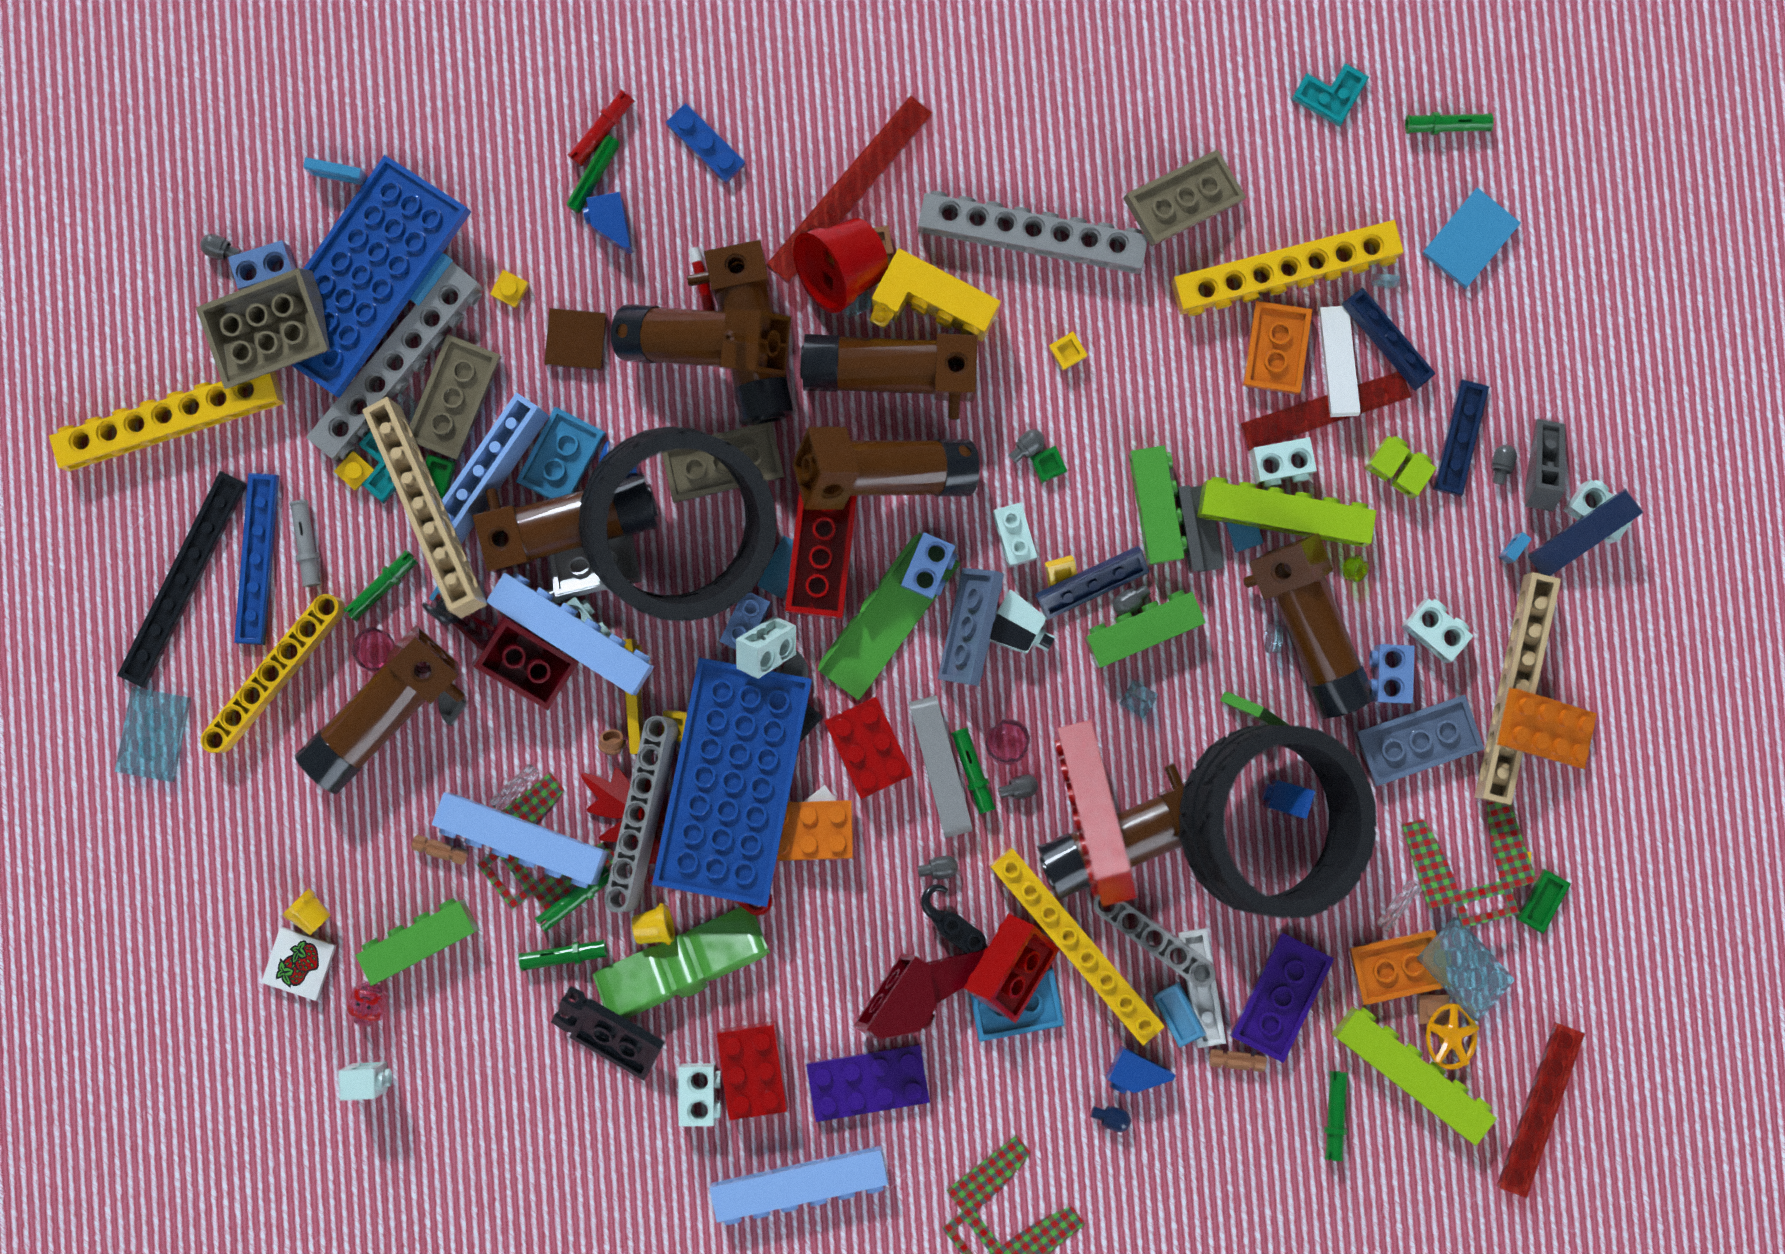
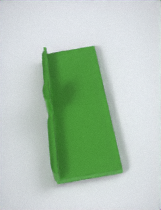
(880, 626)
(683, 965)

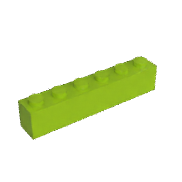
(1286, 513)
(1415, 1076)

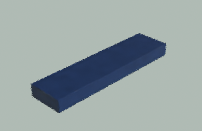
(1388, 339)
(1461, 438)
(1585, 533)
(1092, 582)

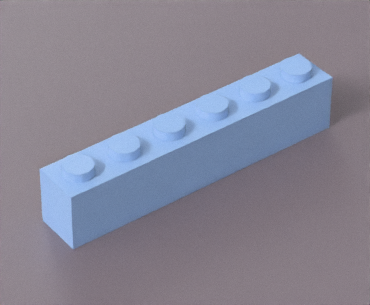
(492, 462)
(569, 633)
(521, 839)
(799, 1184)

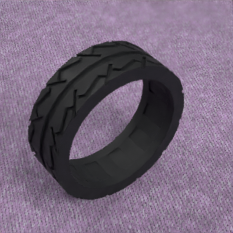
(753, 551)
(1349, 827)

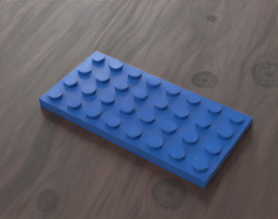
(375, 265)
(732, 783)

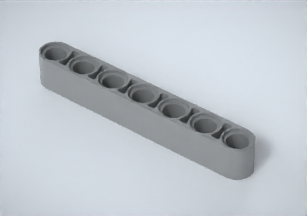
(631, 824)

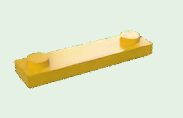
(634, 708)

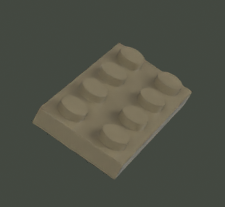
(1184, 197)
(453, 396)
(699, 474)

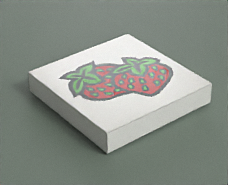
(299, 963)

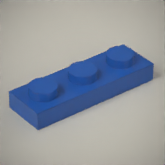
(705, 143)

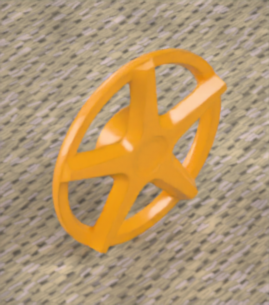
(1451, 1037)

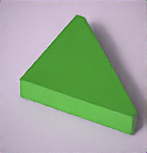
(1252, 710)

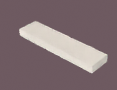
(1339, 361)
(1204, 999)

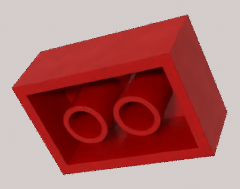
(868, 747)
(752, 1070)

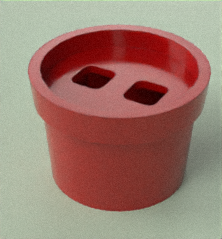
(839, 263)

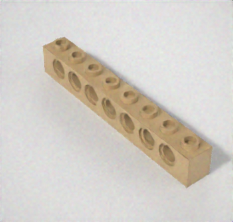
(424, 508)
(1520, 671)

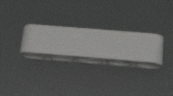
(940, 766)
(1161, 951)

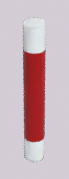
(704, 290)

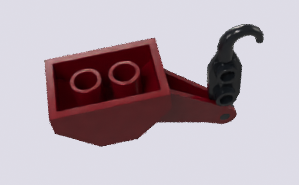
(513, 655)
(914, 987)

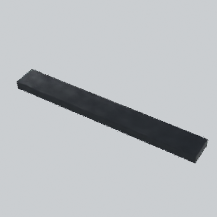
(182, 579)

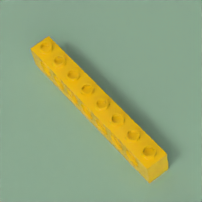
(1382, 236)
(67, 442)
(1077, 946)

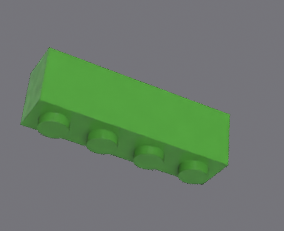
(1156, 505)
(1144, 630)
(416, 942)

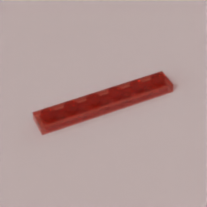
(1316, 414)
(1540, 1110)

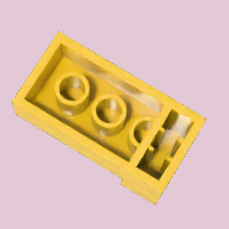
(933, 293)

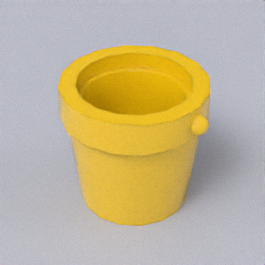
(307, 912)
(654, 926)

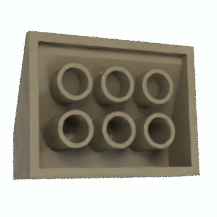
(265, 327)

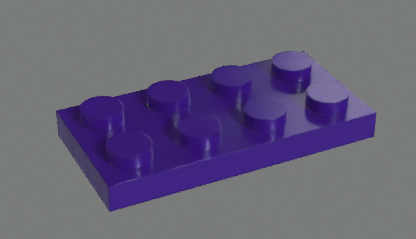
(1282, 997)
(867, 1082)

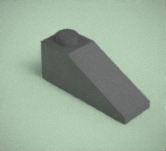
(1546, 466)

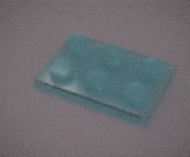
(152, 734)
(1465, 969)

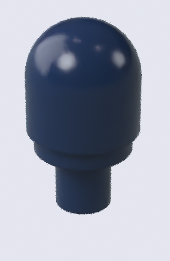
(1112, 1118)

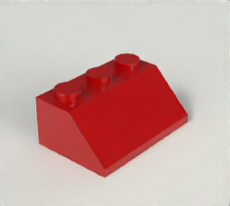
(1012, 967)

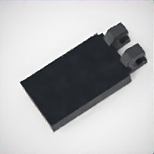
(608, 1033)

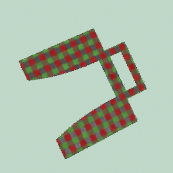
(1437, 878)
(548, 889)
(987, 1180)

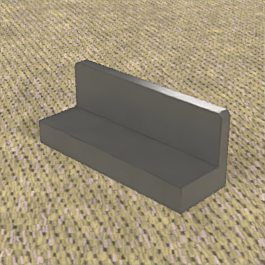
(1200, 533)

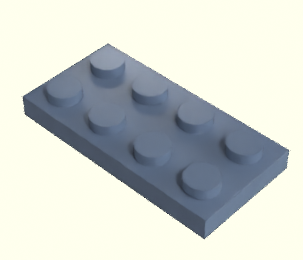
(970, 626)
(1419, 740)

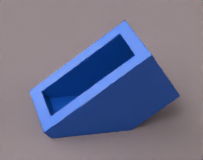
(609, 219)
(1288, 798)
(1135, 1072)

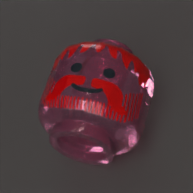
(367, 1003)

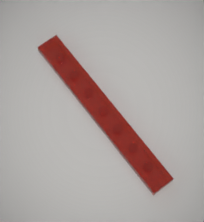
(855, 180)

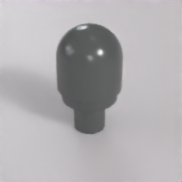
(217, 247)
(1027, 445)
(1503, 463)
(1130, 600)
(1019, 787)
(939, 868)

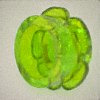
(1355, 568)

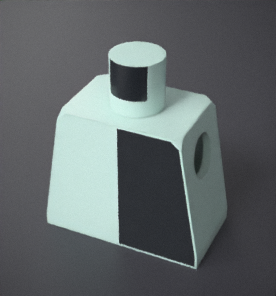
(1019, 626)

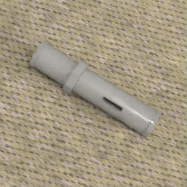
(305, 544)

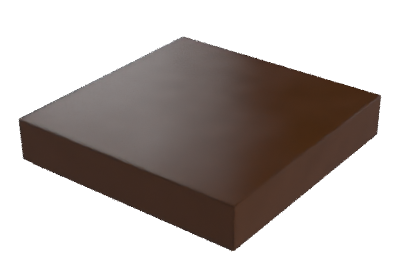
(575, 339)

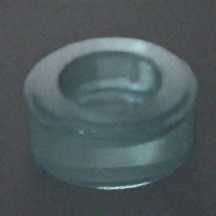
(1385, 281)
(1273, 638)

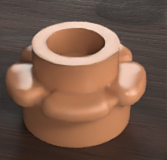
(611, 742)

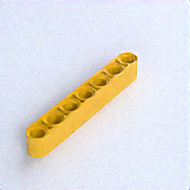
(260, 680)

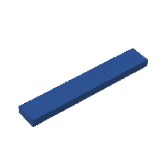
(256, 559)

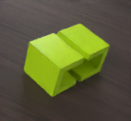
(1412, 475)

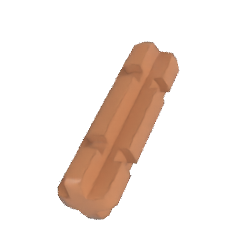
(439, 849)
(1237, 1060)

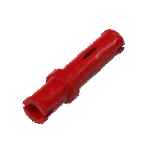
(603, 125)

